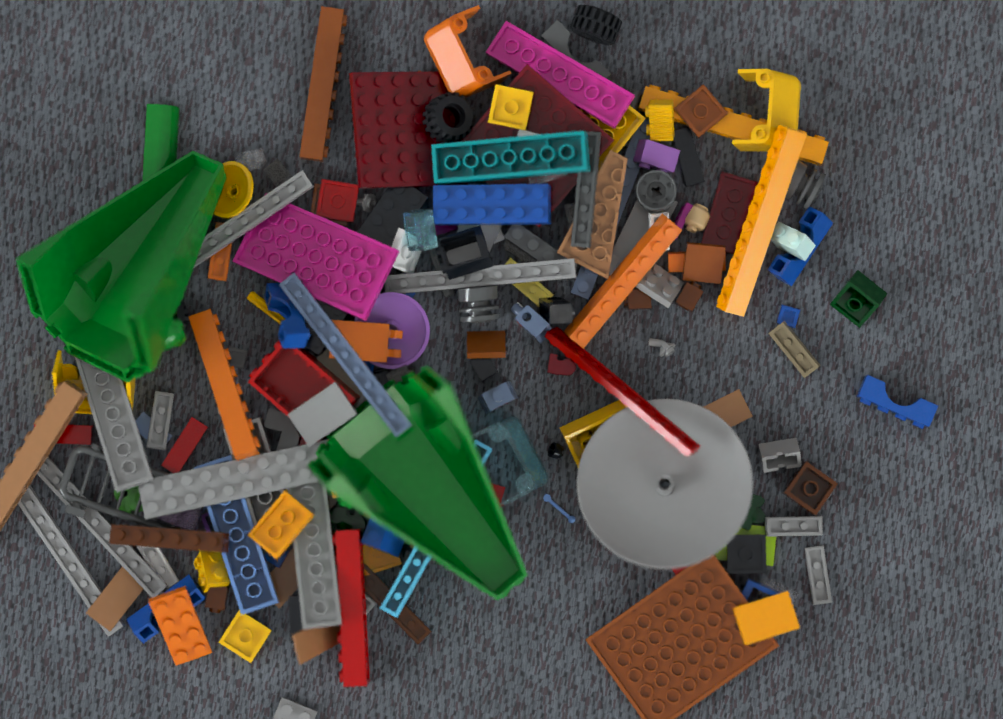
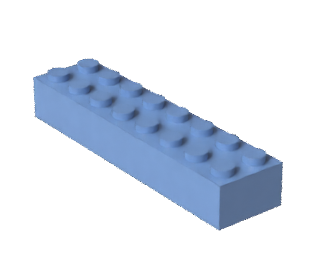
(245, 557)

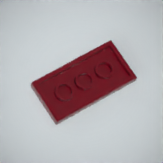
(729, 211)

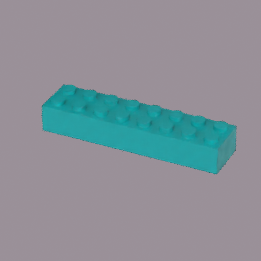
(510, 157)

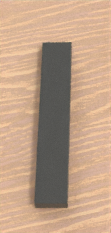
(586, 196)

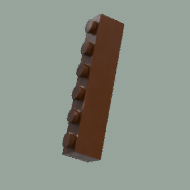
(169, 538)

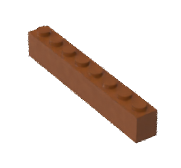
(322, 83)

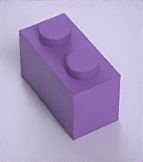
(656, 156)

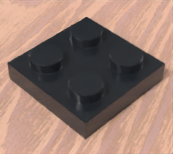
(746, 554)

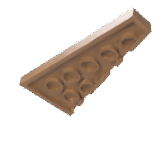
(605, 220)

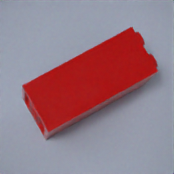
(293, 378)

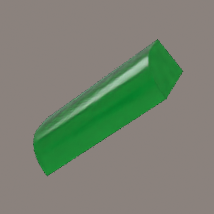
(160, 138)

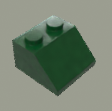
(858, 298)

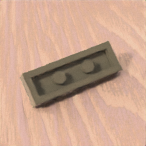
(794, 349)

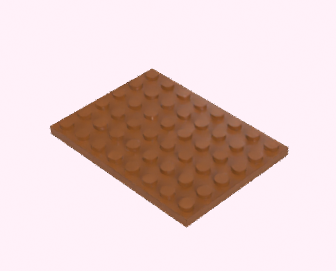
(678, 642)

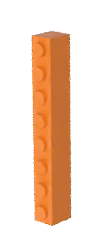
(622, 281)
(223, 384)

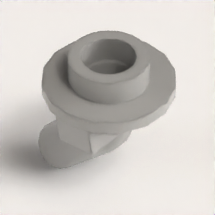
(368, 202)
(665, 348)

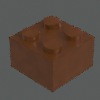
(810, 488)

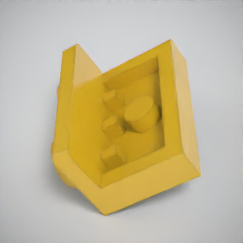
(211, 570)

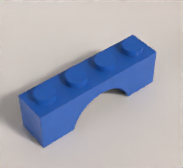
(788, 267)
(293, 329)
(874, 392)
(144, 622)

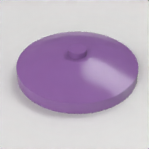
(401, 314)

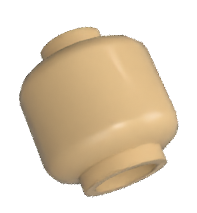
(697, 218)

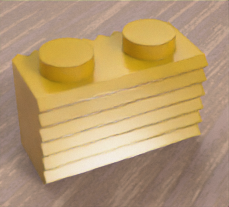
(660, 120)

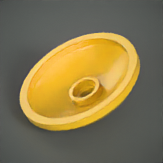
(237, 179)

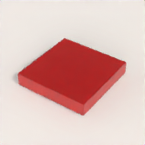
(337, 200)

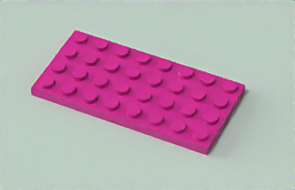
(327, 257)

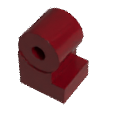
(560, 367)

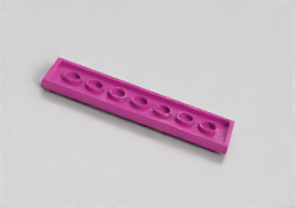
(575, 81)

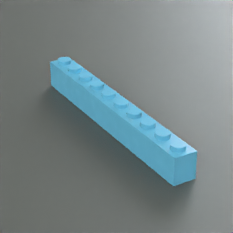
(416, 564)

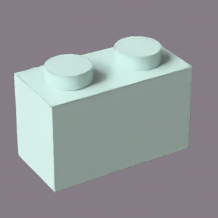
(792, 241)

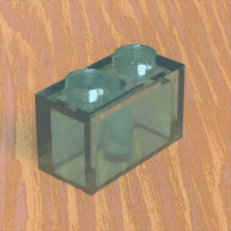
(420, 230)

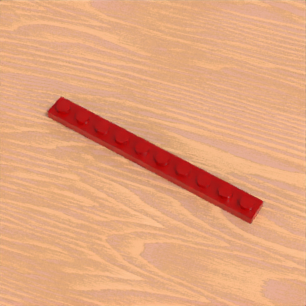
(623, 392)

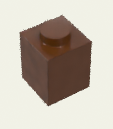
(689, 296)
(637, 300)
(217, 599)

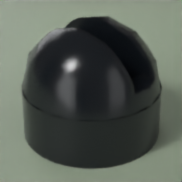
(557, 453)

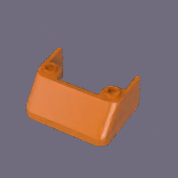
(453, 60)

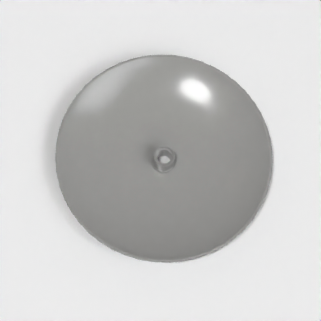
(672, 525)

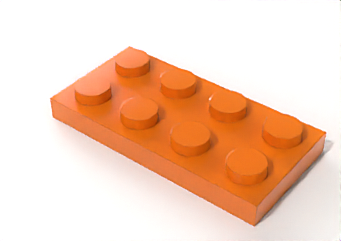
(180, 625)

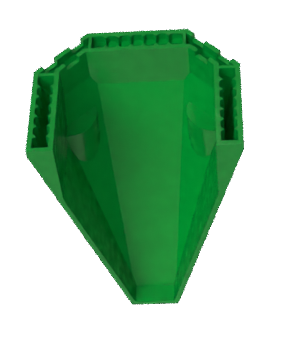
(124, 268)
(424, 482)

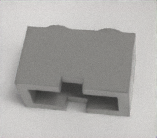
(780, 454)

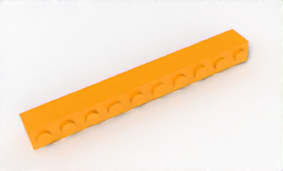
(738, 126)
(761, 220)

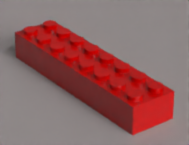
(352, 599)

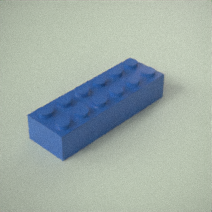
(492, 204)

